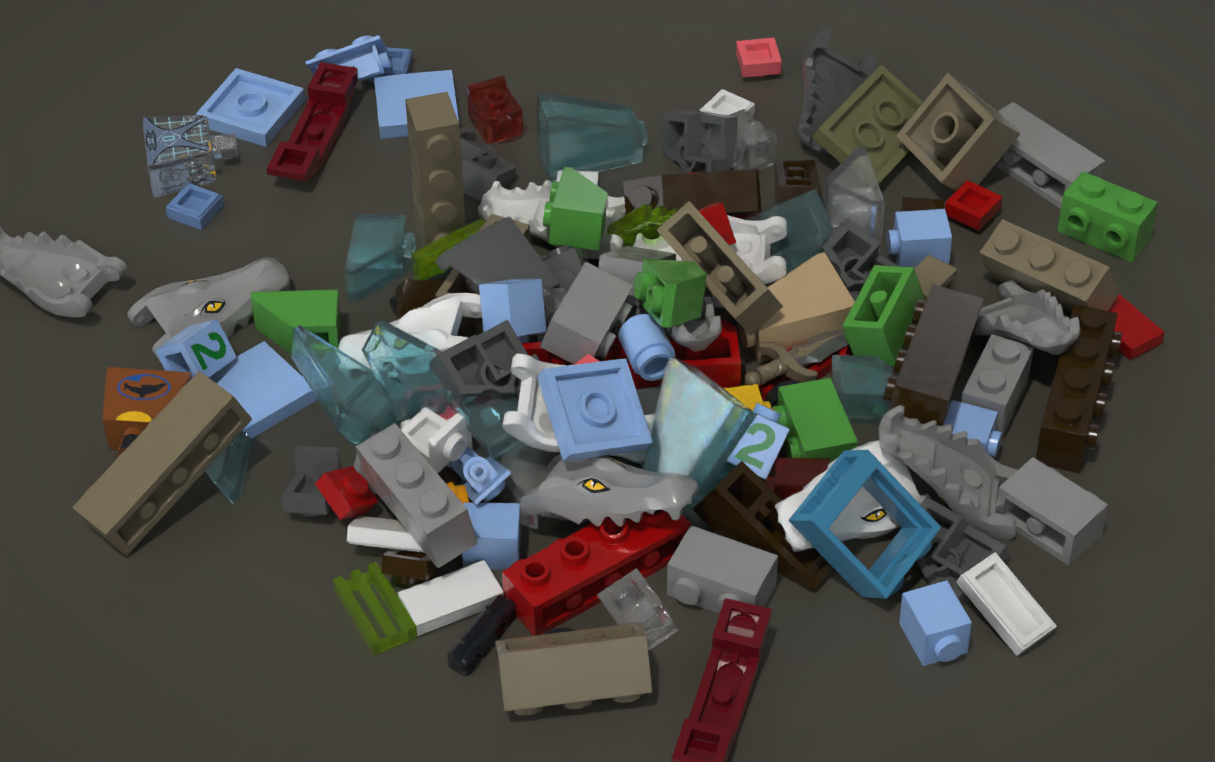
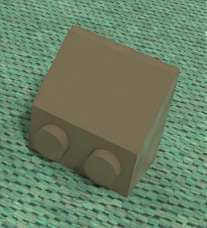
(957, 134)

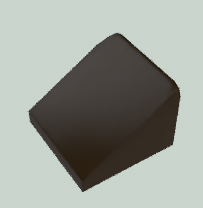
(415, 294)

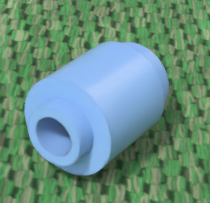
(646, 346)

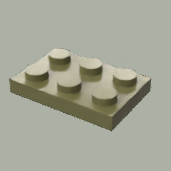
(871, 121)

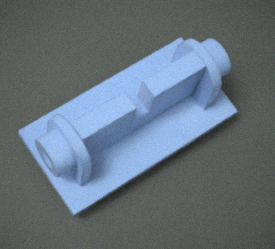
(365, 53)
(480, 476)

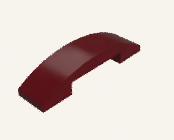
(319, 124)
(724, 684)

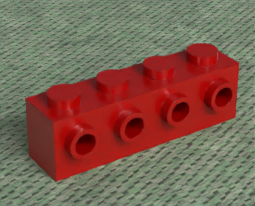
(574, 569)

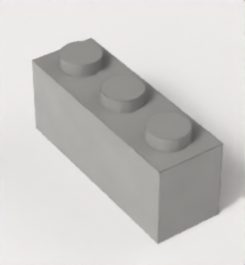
(1044, 156)
(416, 495)

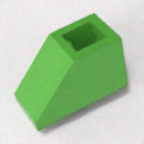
(576, 211)
(670, 290)
(281, 312)

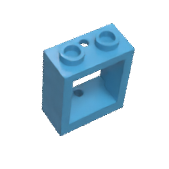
(831, 497)

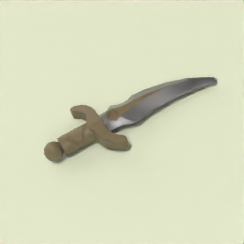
(790, 362)

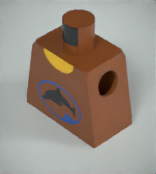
(134, 400)

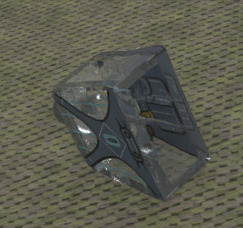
(183, 152)

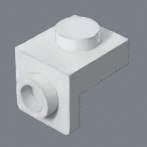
(437, 438)

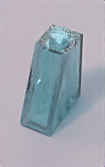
(587, 134)
(694, 426)

